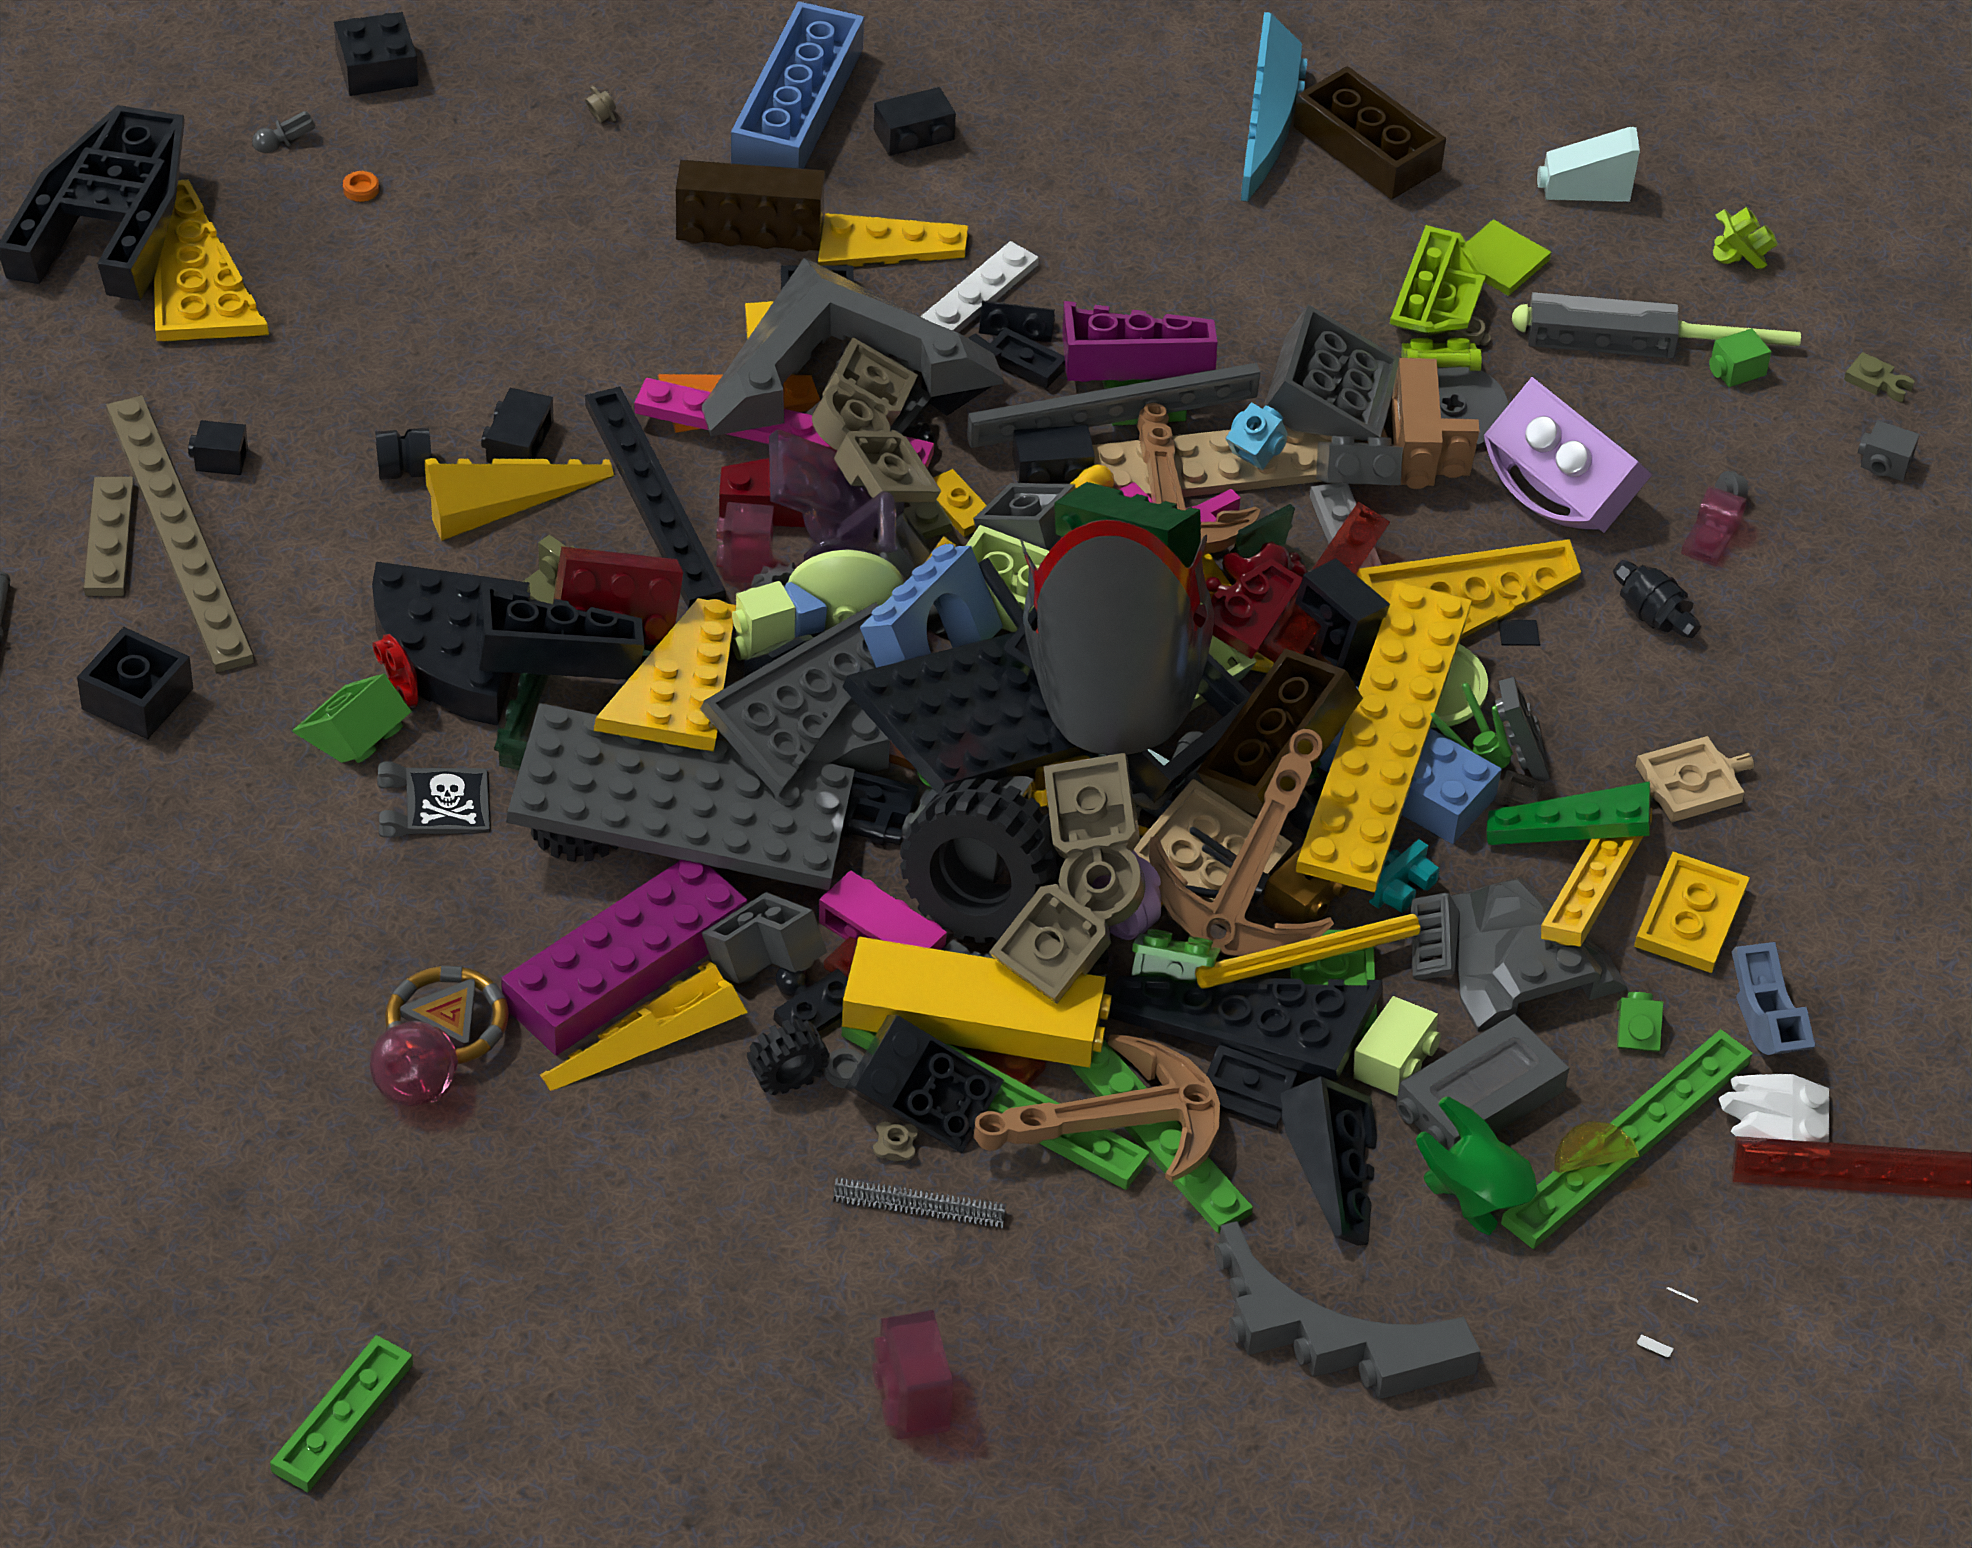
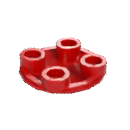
(398, 668)

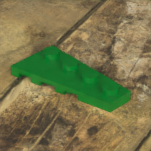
(1589, 815)

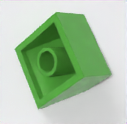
(355, 719)

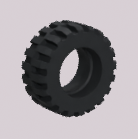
(948, 888)

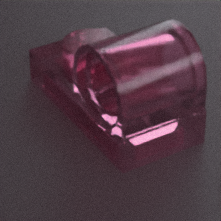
(1715, 525)

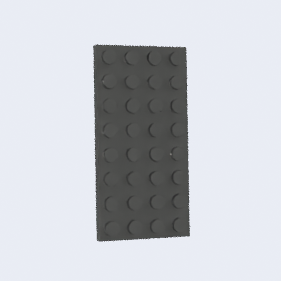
(679, 800)

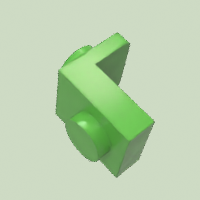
(1639, 1022)

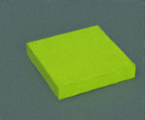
(1506, 256)

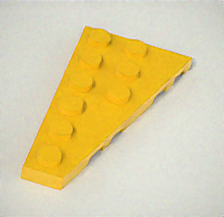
(197, 281)
(1493, 579)
(670, 686)

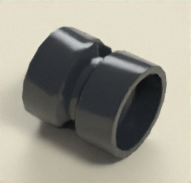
(402, 453)

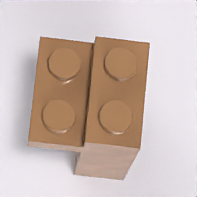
(1428, 441)

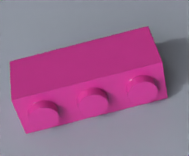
(863, 910)

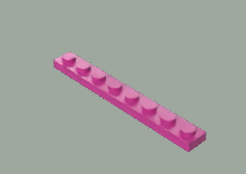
(684, 406)

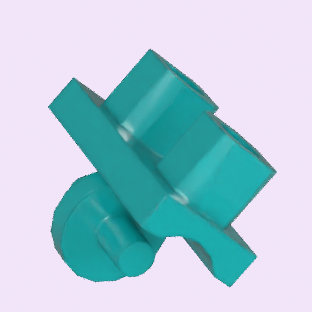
(1400, 870)

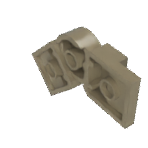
(856, 421)
(1095, 832)

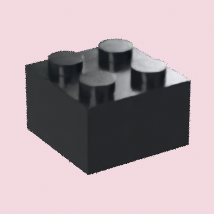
(376, 53)
(135, 682)

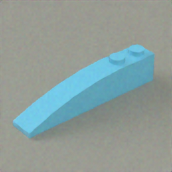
(1273, 100)

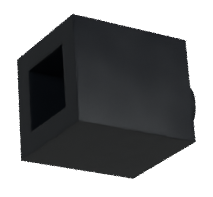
(219, 447)

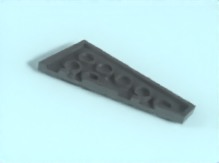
(791, 702)

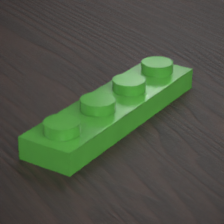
(341, 1413)

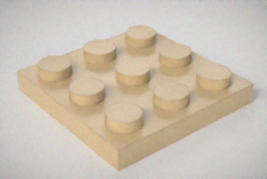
(1213, 816)

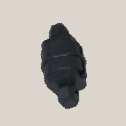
(1656, 599)

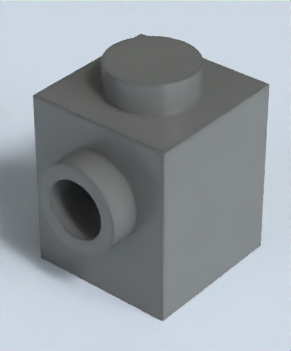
(1888, 450)

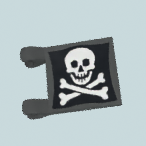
(436, 800)

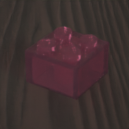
(913, 1375)

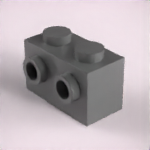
(1359, 462)

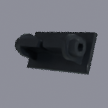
(1027, 321)

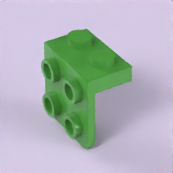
(1163, 957)

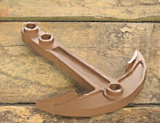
(1158, 454)
(1229, 908)
(1184, 1097)

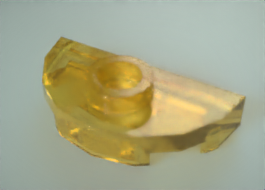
(1593, 1145)

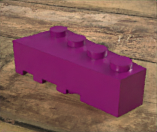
(1135, 345)

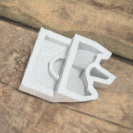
(1778, 1107)

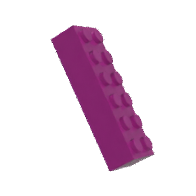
(619, 955)

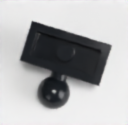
(815, 1003)

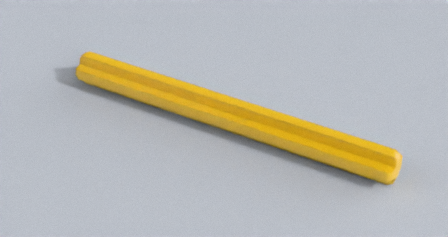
(1307, 951)

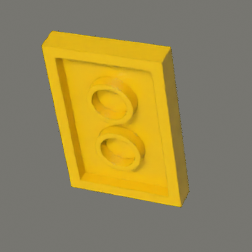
(1692, 912)

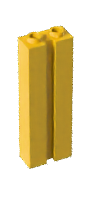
(973, 1003)

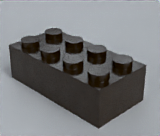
(1369, 132)
(749, 205)
(1290, 698)

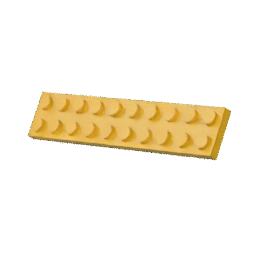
(1384, 738)

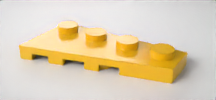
(875, 239)

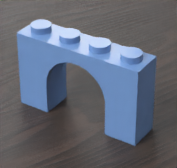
(956, 589)

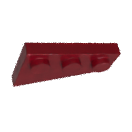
(1251, 606)

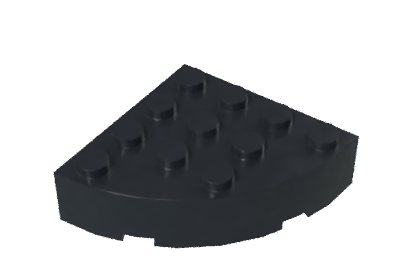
(436, 625)

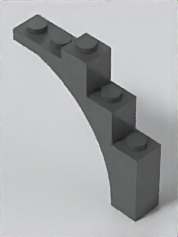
(1388, 1355)

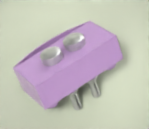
(1563, 460)

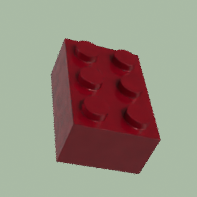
(622, 584)

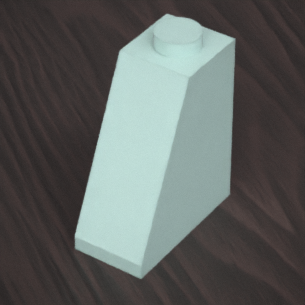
(1592, 168)

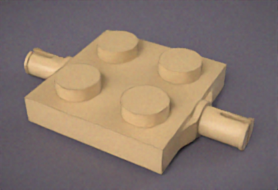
(1693, 778)

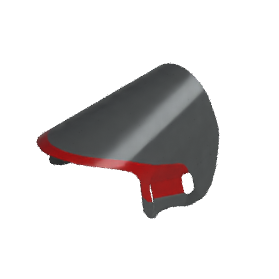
(1117, 636)

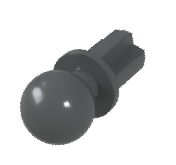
(269, 140)

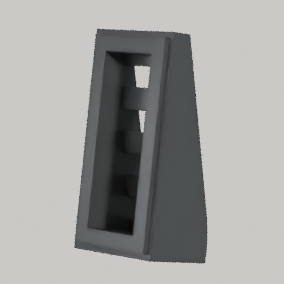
(1434, 912)

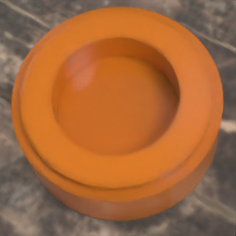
(361, 186)

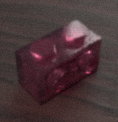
(746, 541)

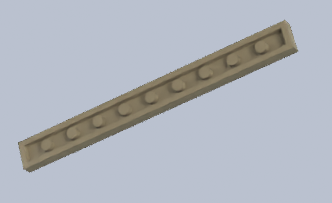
(179, 534)

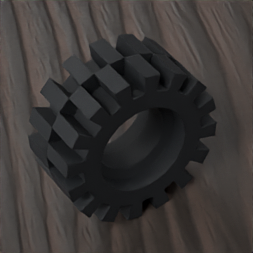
(788, 1056)

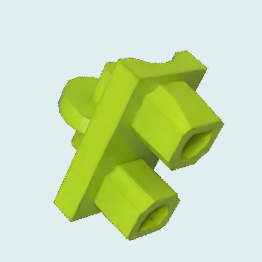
(1739, 241)

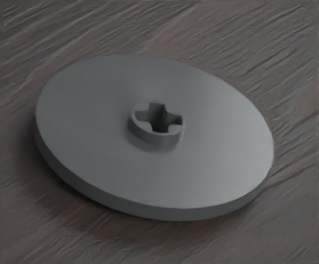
(1474, 396)

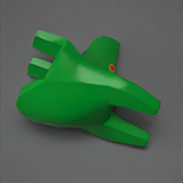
(1476, 1168)

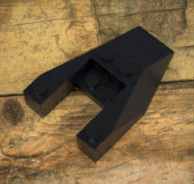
(115, 173)

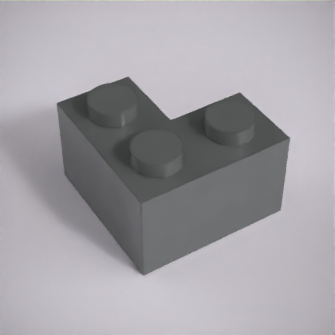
(764, 934)

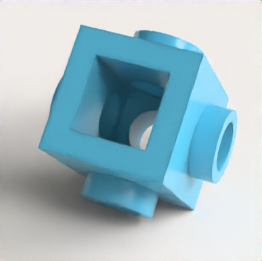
(1257, 435)

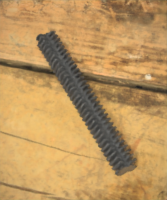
(919, 1202)

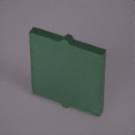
(1269, 528)

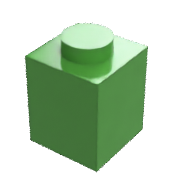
(1740, 358)

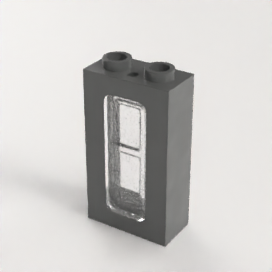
(1494, 1074)

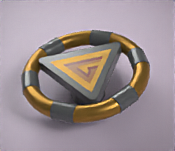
(451, 1007)

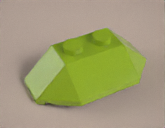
(1439, 285)

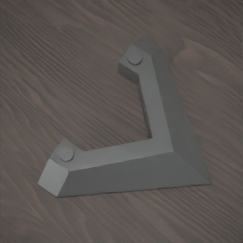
(825, 305)

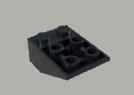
(924, 1082)

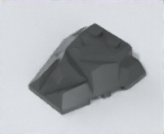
(1508, 962)

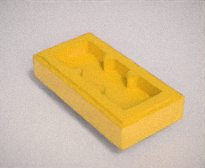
(958, 501)

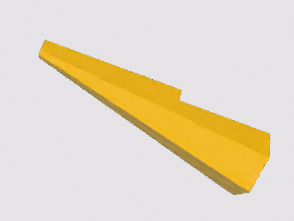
(478, 494)
(676, 1014)

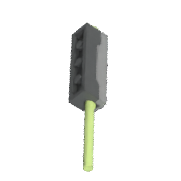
(1619, 326)

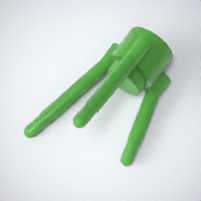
(1487, 744)

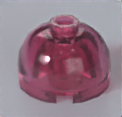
(413, 1063)

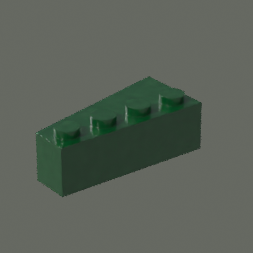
(1093, 502)

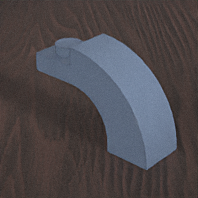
(1765, 1004)

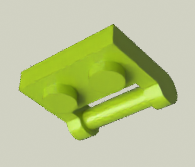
(1454, 353)

